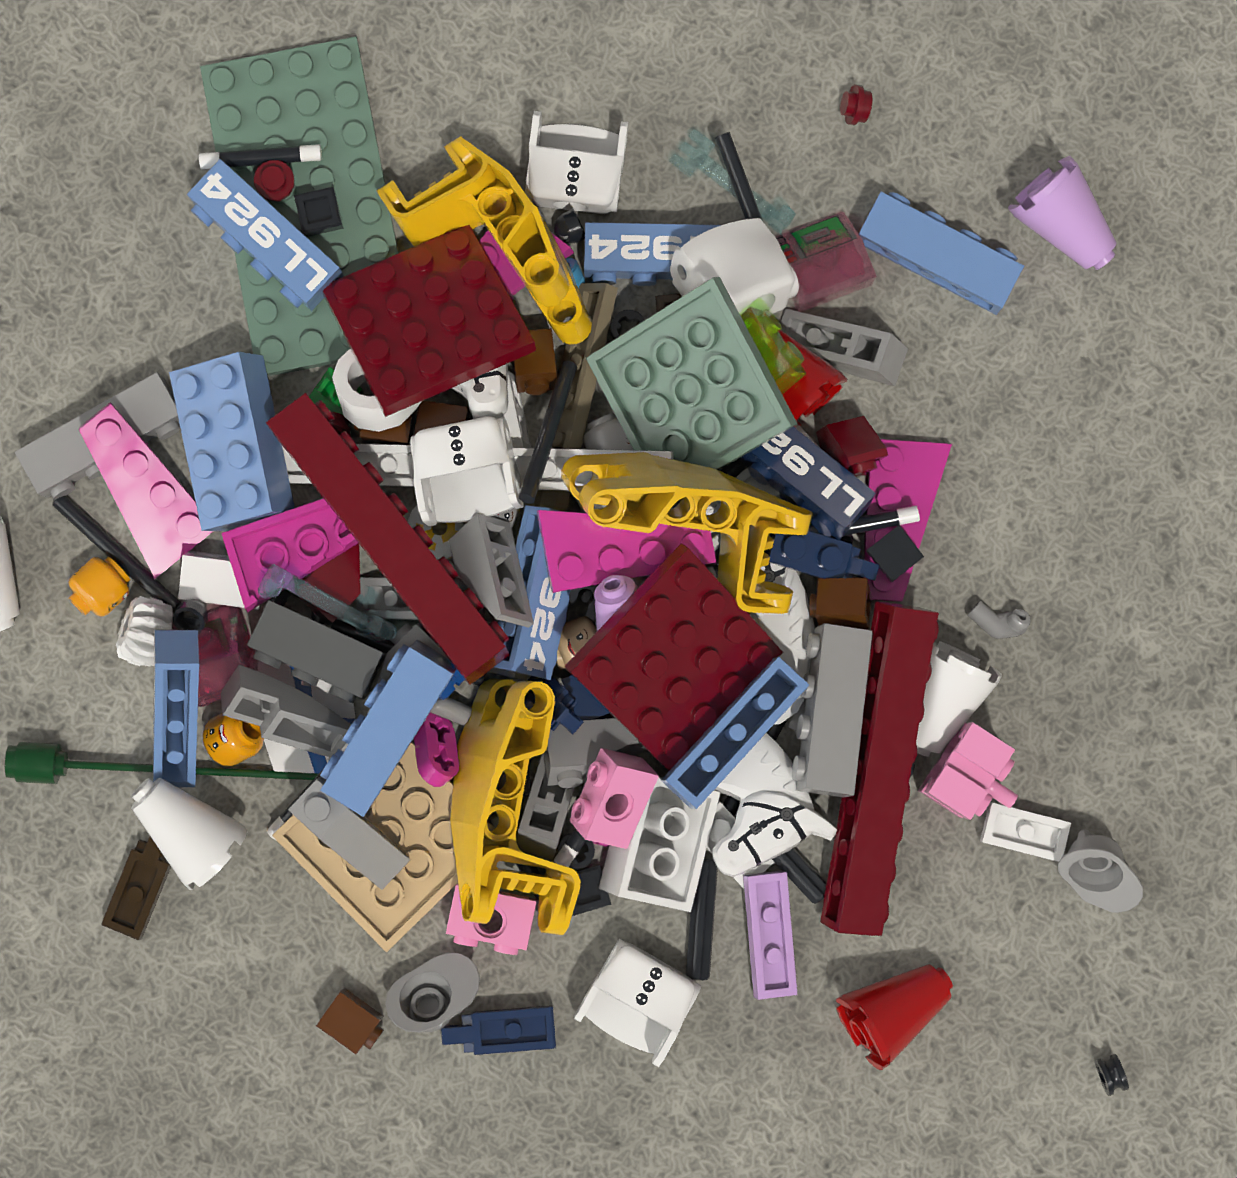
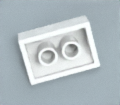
(664, 852)

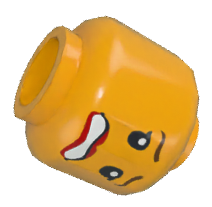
(98, 586)
(231, 740)

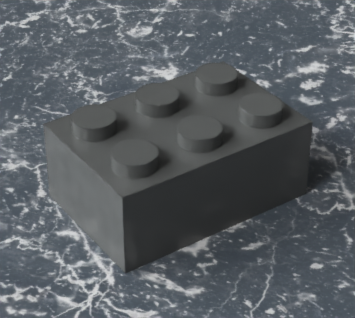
(315, 652)

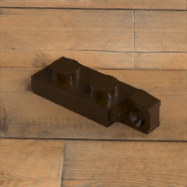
(137, 890)

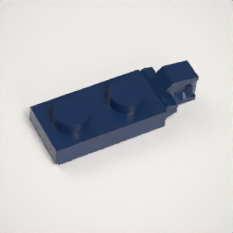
(819, 556)
(563, 705)
(503, 1030)

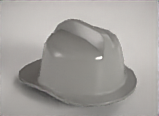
(1100, 874)
(433, 993)

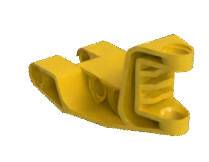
(491, 196)
(645, 487)
(488, 745)

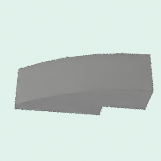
(282, 712)

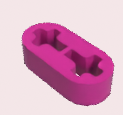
(436, 751)

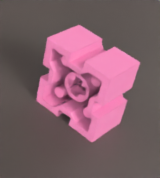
(968, 772)

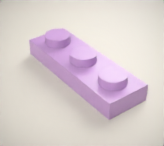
(770, 935)

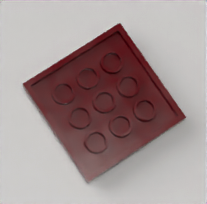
(428, 319)
(673, 657)

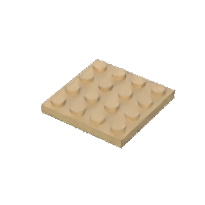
(419, 824)

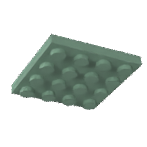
(692, 382)

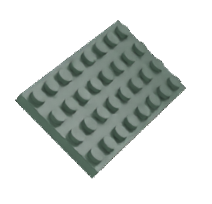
(301, 100)

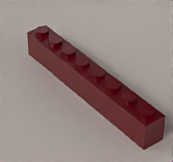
(389, 539)
(872, 818)

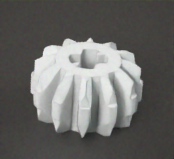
(138, 629)

